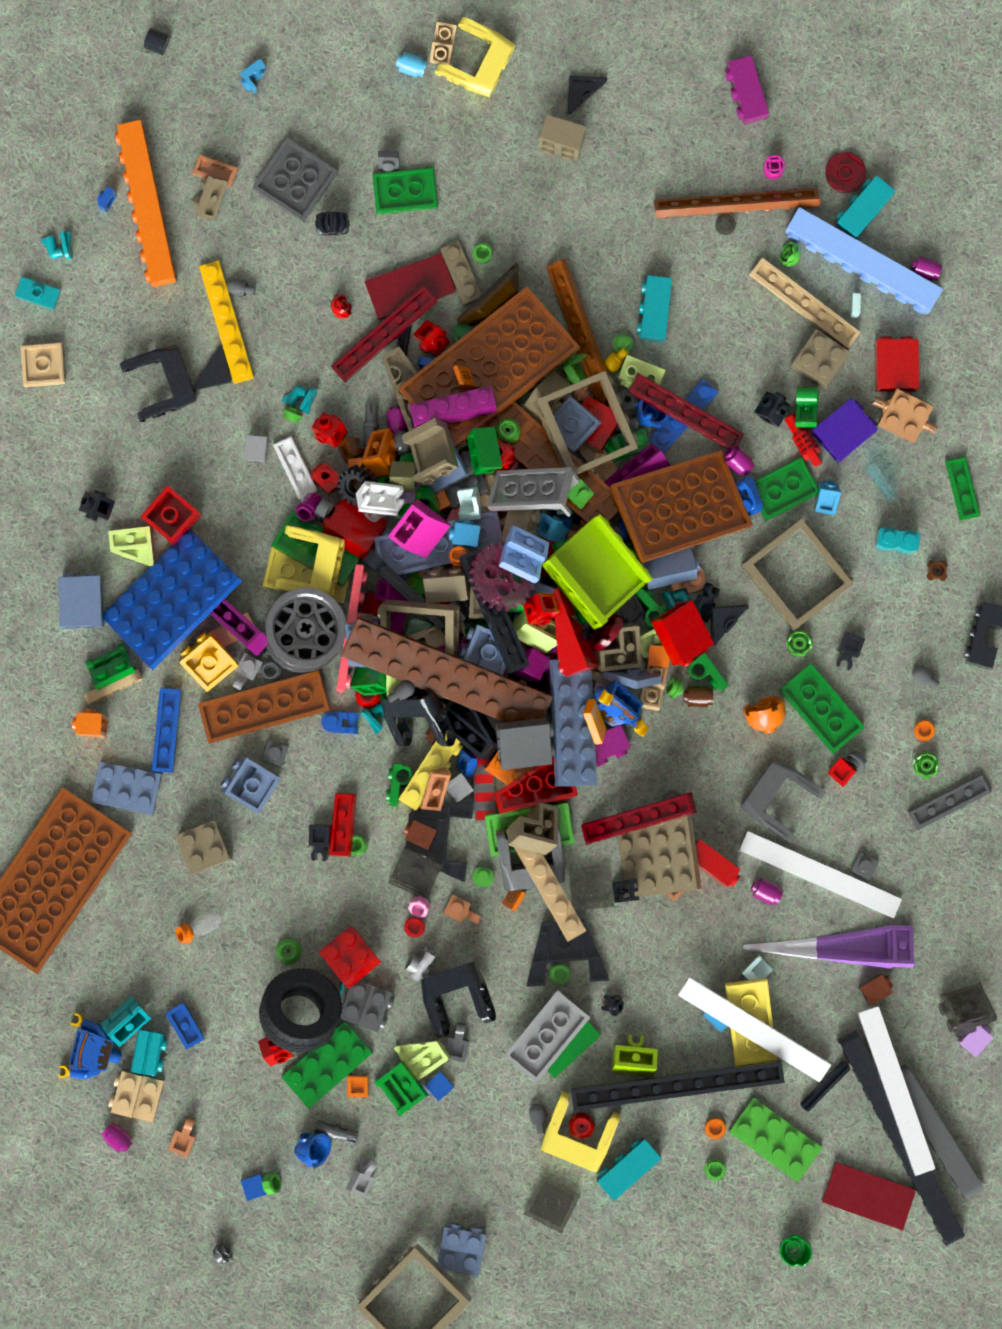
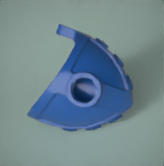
(649, 415)
(313, 1149)

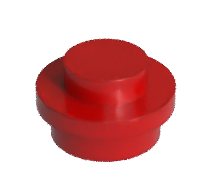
(414, 927)

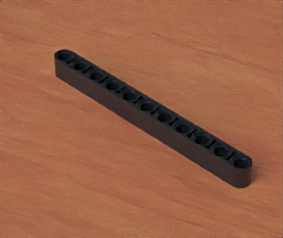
(925, 1183)

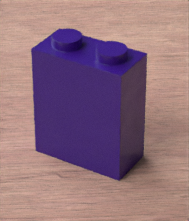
(845, 430)

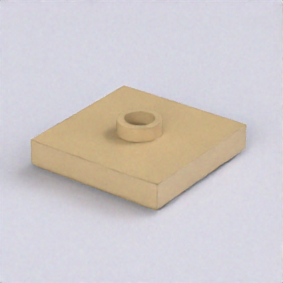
(42, 364)

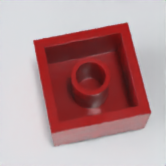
(171, 515)
(350, 957)

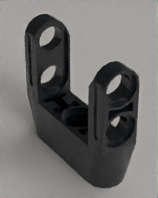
(176, 376)
(420, 704)
(451, 980)

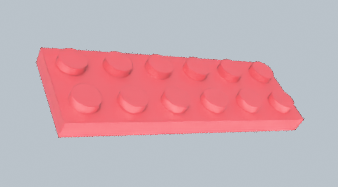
(355, 601)

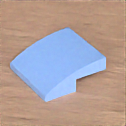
(524, 554)

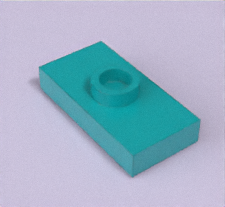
(37, 293)

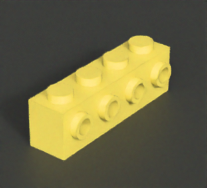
(436, 758)

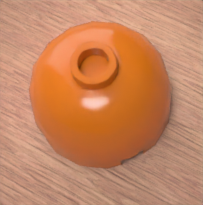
(766, 715)

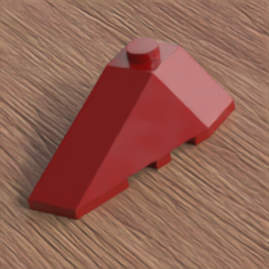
(572, 650)
(532, 788)

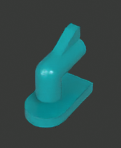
(54, 252)
(308, 395)
(675, 596)
(375, 711)

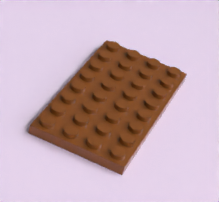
(506, 350)
(55, 877)

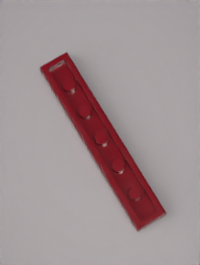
(384, 333)
(684, 412)
(639, 818)

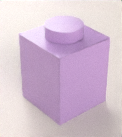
(976, 1041)

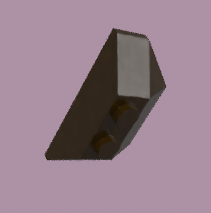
(497, 295)

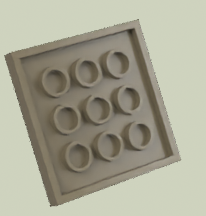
(661, 858)

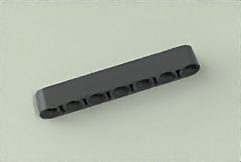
(941, 1140)

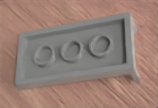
(532, 489)
(547, 1036)

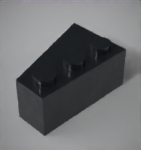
(472, 730)

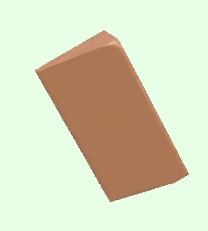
(436, 789)

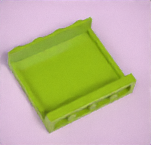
(596, 571)

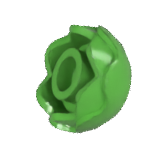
(790, 254)
(512, 435)
(799, 636)
(931, 760)
(293, 956)

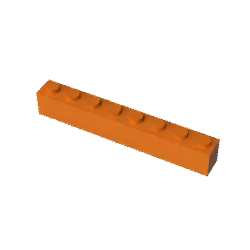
(146, 203)

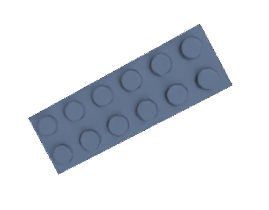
(406, 562)
(572, 738)

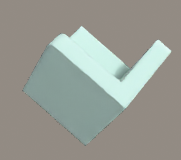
(470, 504)
(757, 969)

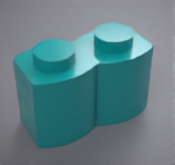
(892, 539)

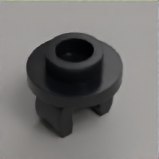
(616, 1004)

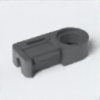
(324, 509)

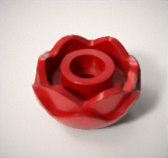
(340, 306)
(367, 702)
(575, 1122)

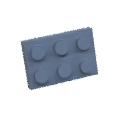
(126, 788)

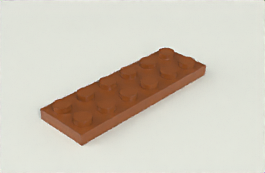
(263, 707)

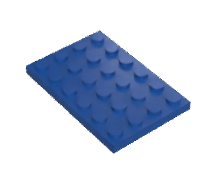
(171, 599)

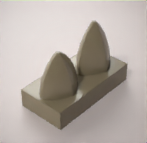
(211, 198)

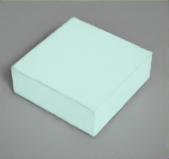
(855, 305)

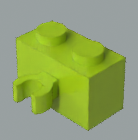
(634, 1059)

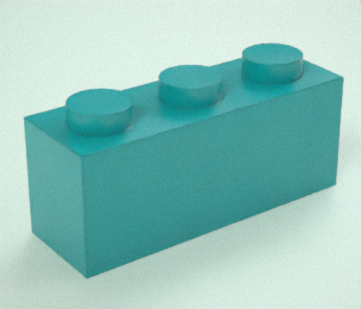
(864, 207)
(654, 308)
(628, 1168)

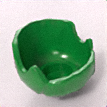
(803, 1254)

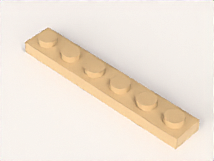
(805, 303)
(551, 893)

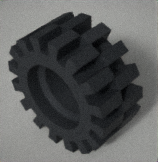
(345, 482)

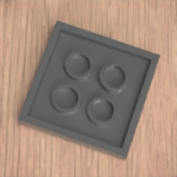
(295, 180)

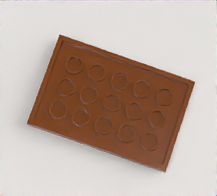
(680, 506)

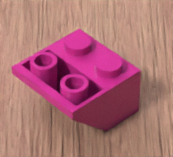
(419, 529)

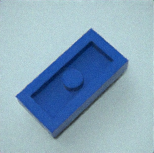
(185, 1026)

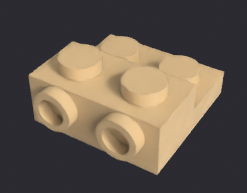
(136, 1096)

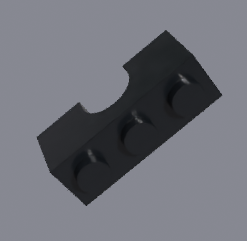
(979, 652)

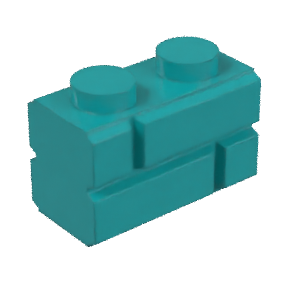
(125, 1021)
(148, 1052)

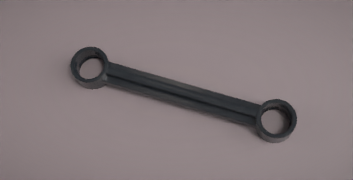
(402, 587)

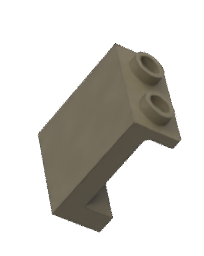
(431, 450)

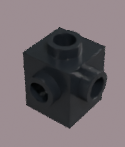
(772, 408)
(96, 505)

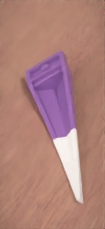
(876, 947)

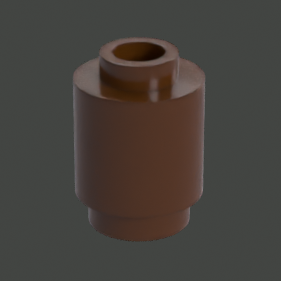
(698, 696)

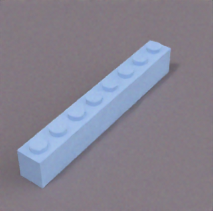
(864, 261)

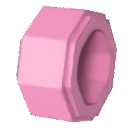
(419, 907)

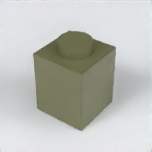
(402, 474)

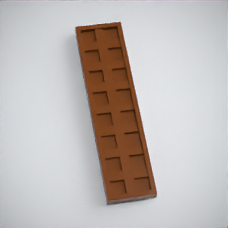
(536, 452)

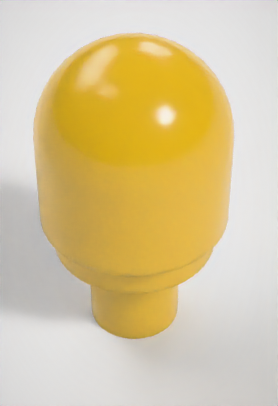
(615, 360)

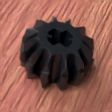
(332, 223)

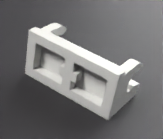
(380, 498)

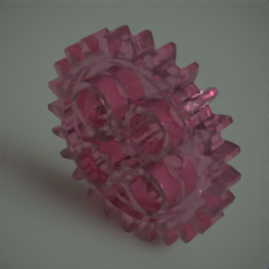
(489, 587)

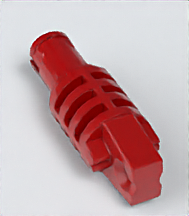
(804, 441)

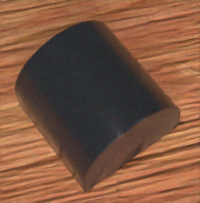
(156, 41)

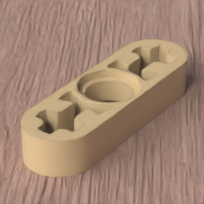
(97, 695)

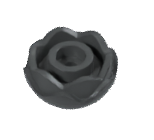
(399, 445)

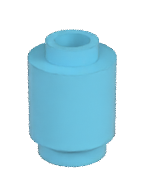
(411, 64)

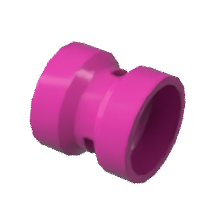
(771, 171)

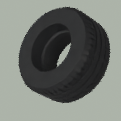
(309, 985)

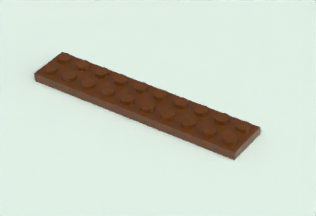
(443, 673)

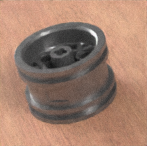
(301, 640)

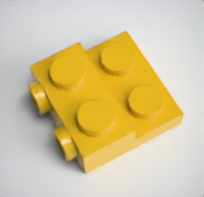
(207, 660)

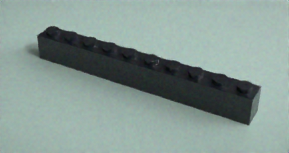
(677, 1085)

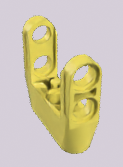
(491, 67)
(326, 564)
(573, 1151)

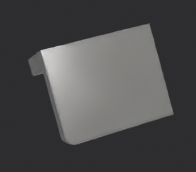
(256, 448)
(459, 788)

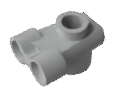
(419, 966)

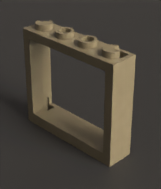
(555, 435)
(772, 596)
(450, 612)
(395, 1268)

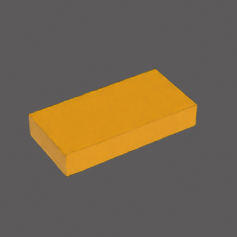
(595, 721)

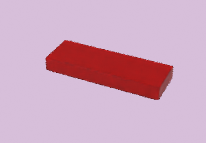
(342, 825)

